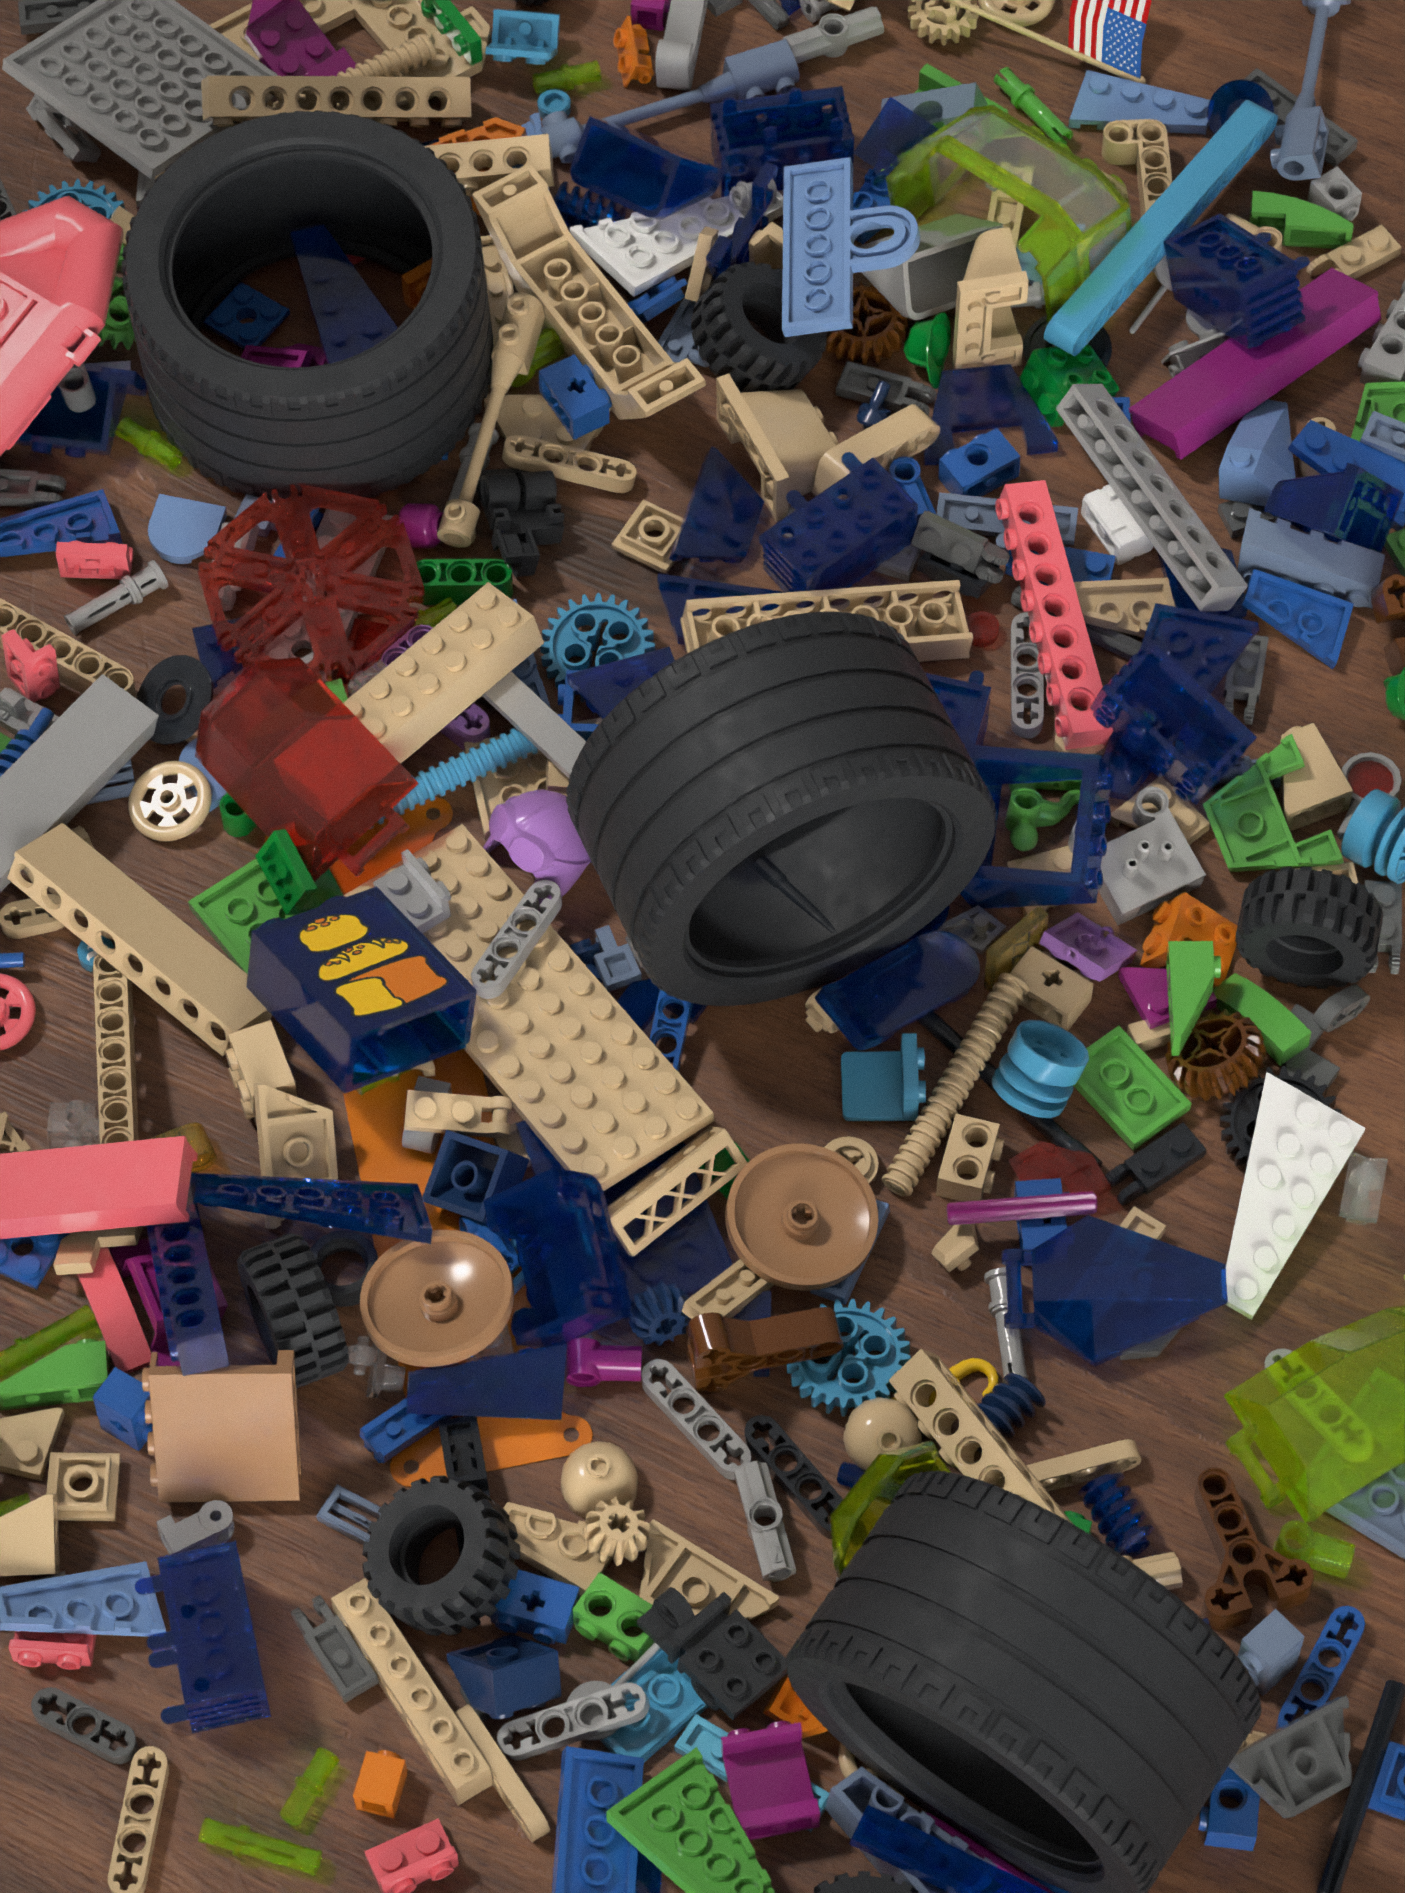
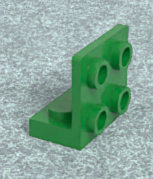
(290, 877)

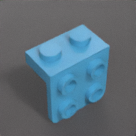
(524, 35)
(883, 1083)

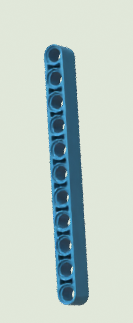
(1168, 216)

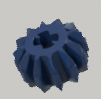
(658, 1313)

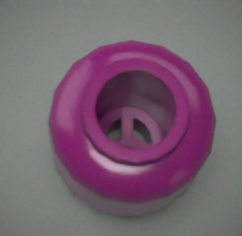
(421, 524)

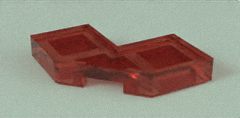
(1048, 1161)

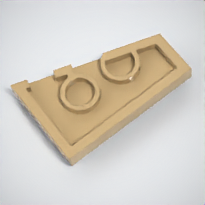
(1122, 603)

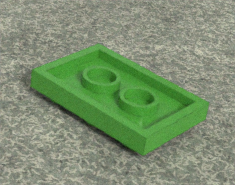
(1129, 1089)

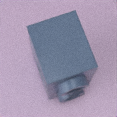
(1270, 1651)

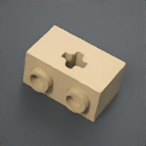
(1054, 989)

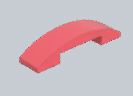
(115, 1315)

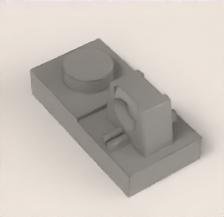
(18, 711)

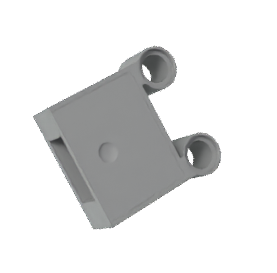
(1147, 862)

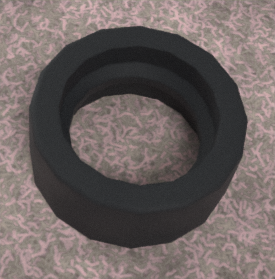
(339, 1242)

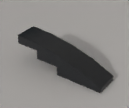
(463, 1456)

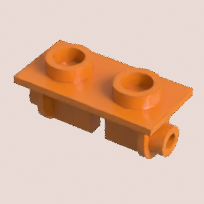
(631, 45)

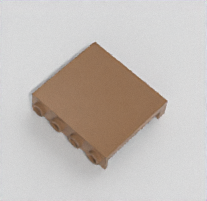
(224, 1432)

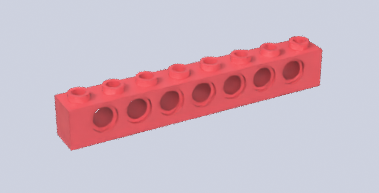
(1032, 503)

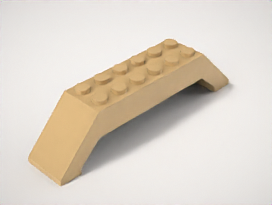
(580, 299)

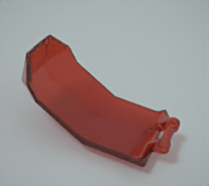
(302, 764)

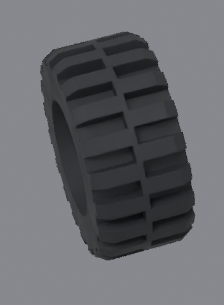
(736, 347)
(1309, 927)
(293, 1307)
(407, 1529)

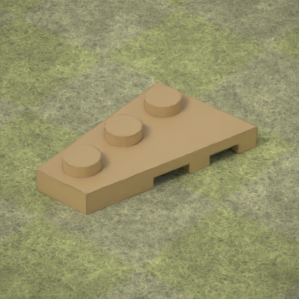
(555, 1546)

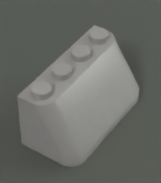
(930, 277)

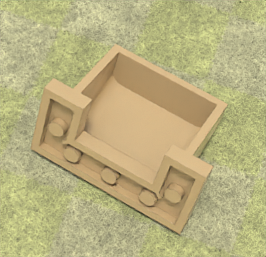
(983, 315)
(780, 435)

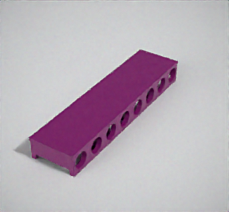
(1238, 379)

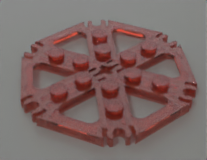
(335, 576)

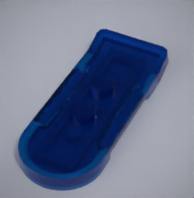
(900, 987)

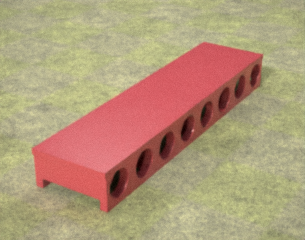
(95, 1187)

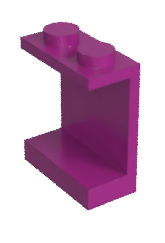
(769, 1780)

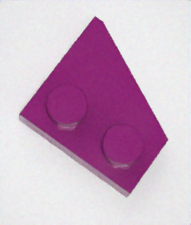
(1150, 994)

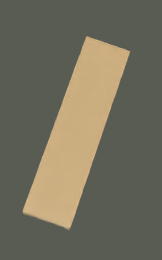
(930, 625)
(141, 932)

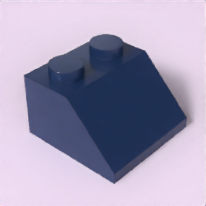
(470, 1173)
(507, 1675)

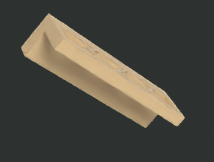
(666, 1177)

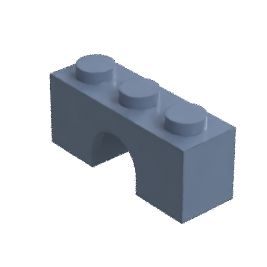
(943, 103)

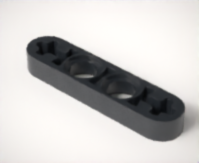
(792, 1480)

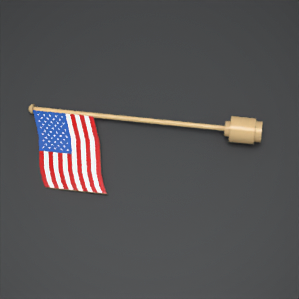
(1099, 33)

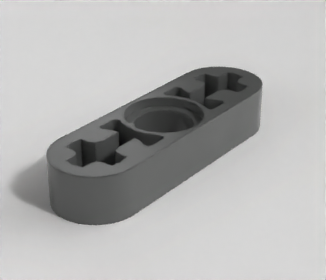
(54, 1721)

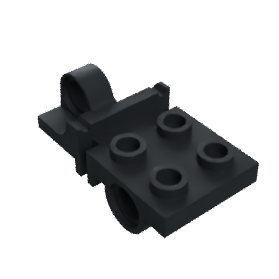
(521, 514)
(719, 1652)

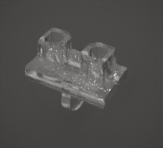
(1363, 1189)
(381, 1375)

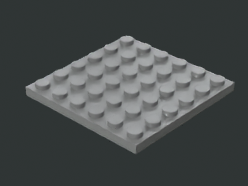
(133, 76)

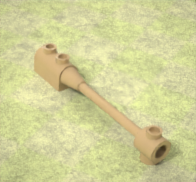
(510, 356)

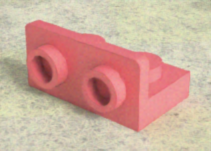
(94, 560)
(30, 670)
(64, 1649)
(412, 1858)

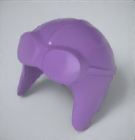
(539, 837)

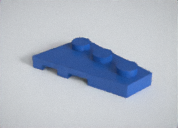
(1300, 613)

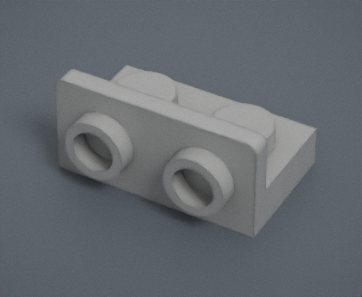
(416, 892)

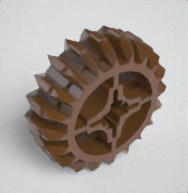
(882, 334)
(1218, 1056)

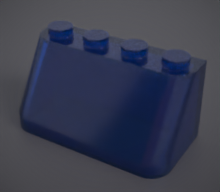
(640, 170)

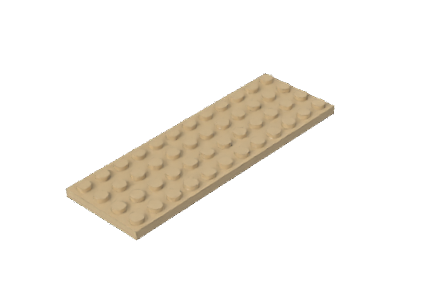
(555, 1033)

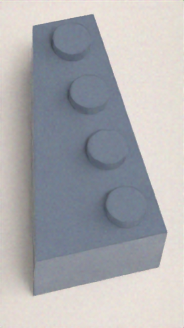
(1309, 560)
(861, 1788)

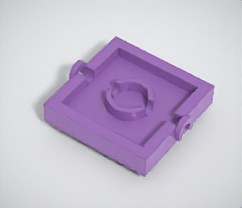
(1086, 948)

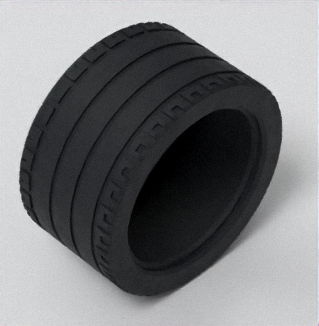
(232, 211)
(791, 747)
(1025, 1684)

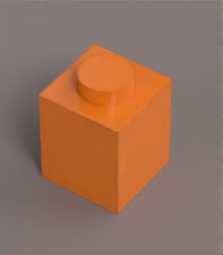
(380, 1783)

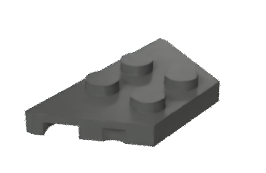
(1300, 1760)

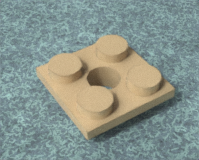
(649, 550)
(96, 1502)

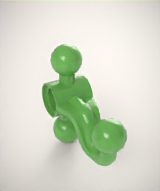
(1029, 811)

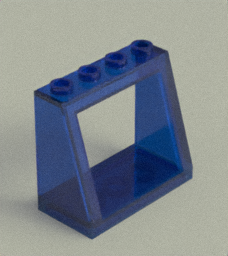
(1027, 887)

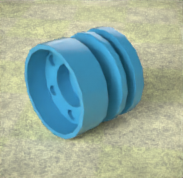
(1377, 835)
(1040, 1068)

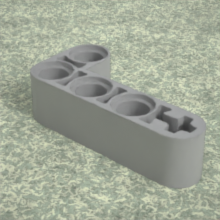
(679, 49)

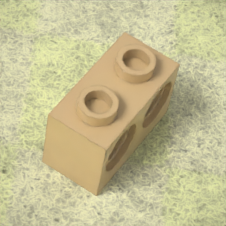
(963, 1159)

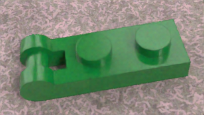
(455, 26)

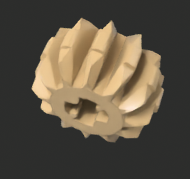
(616, 1531)

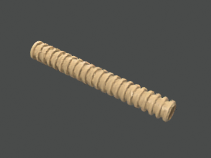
(387, 65)
(954, 1084)

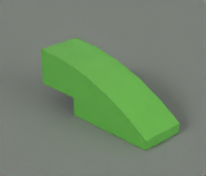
(1299, 221)
(1281, 1029)

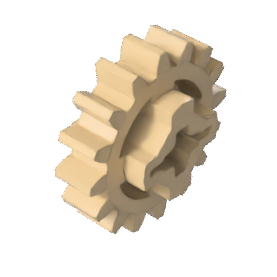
(941, 19)

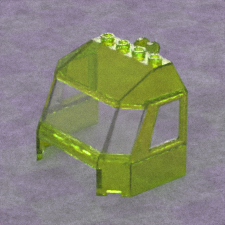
(1078, 203)

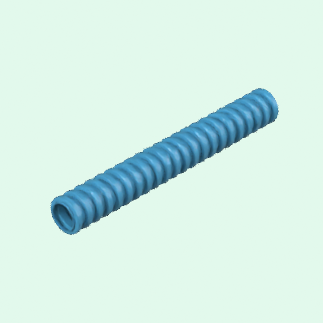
(465, 768)

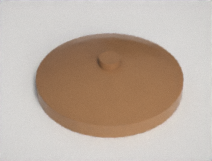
(801, 1217)
(437, 1299)

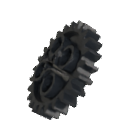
(1243, 1110)

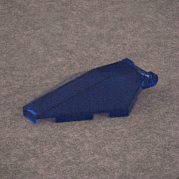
(1110, 1288)

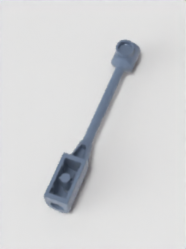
(743, 77)
(1305, 128)

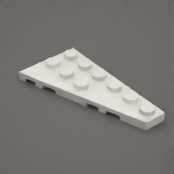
(648, 250)
(1288, 1173)

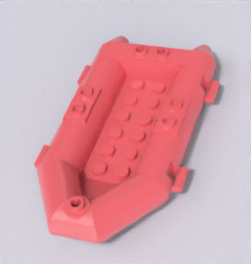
(53, 302)

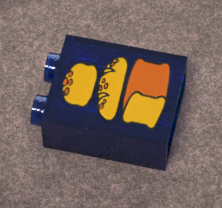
(360, 988)

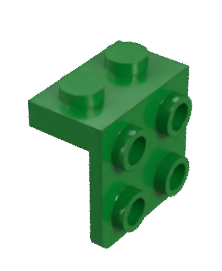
(1053, 372)

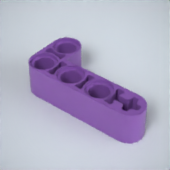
(472, 723)

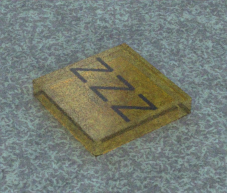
(1012, 946)

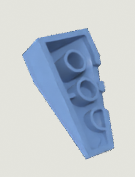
(1257, 455)

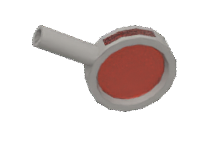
(1365, 774)

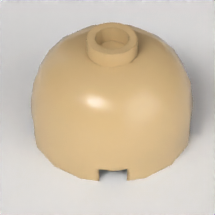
(877, 1428)
(595, 1474)

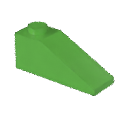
(1189, 985)
(60, 1378)

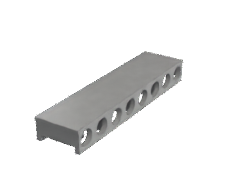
(69, 765)

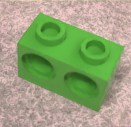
(624, 1612)

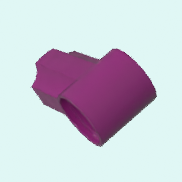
(591, 1362)

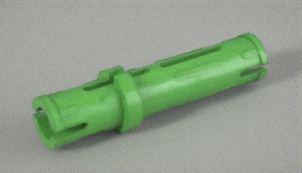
(1024, 97)

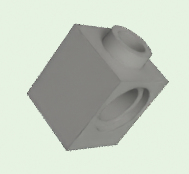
(1336, 193)

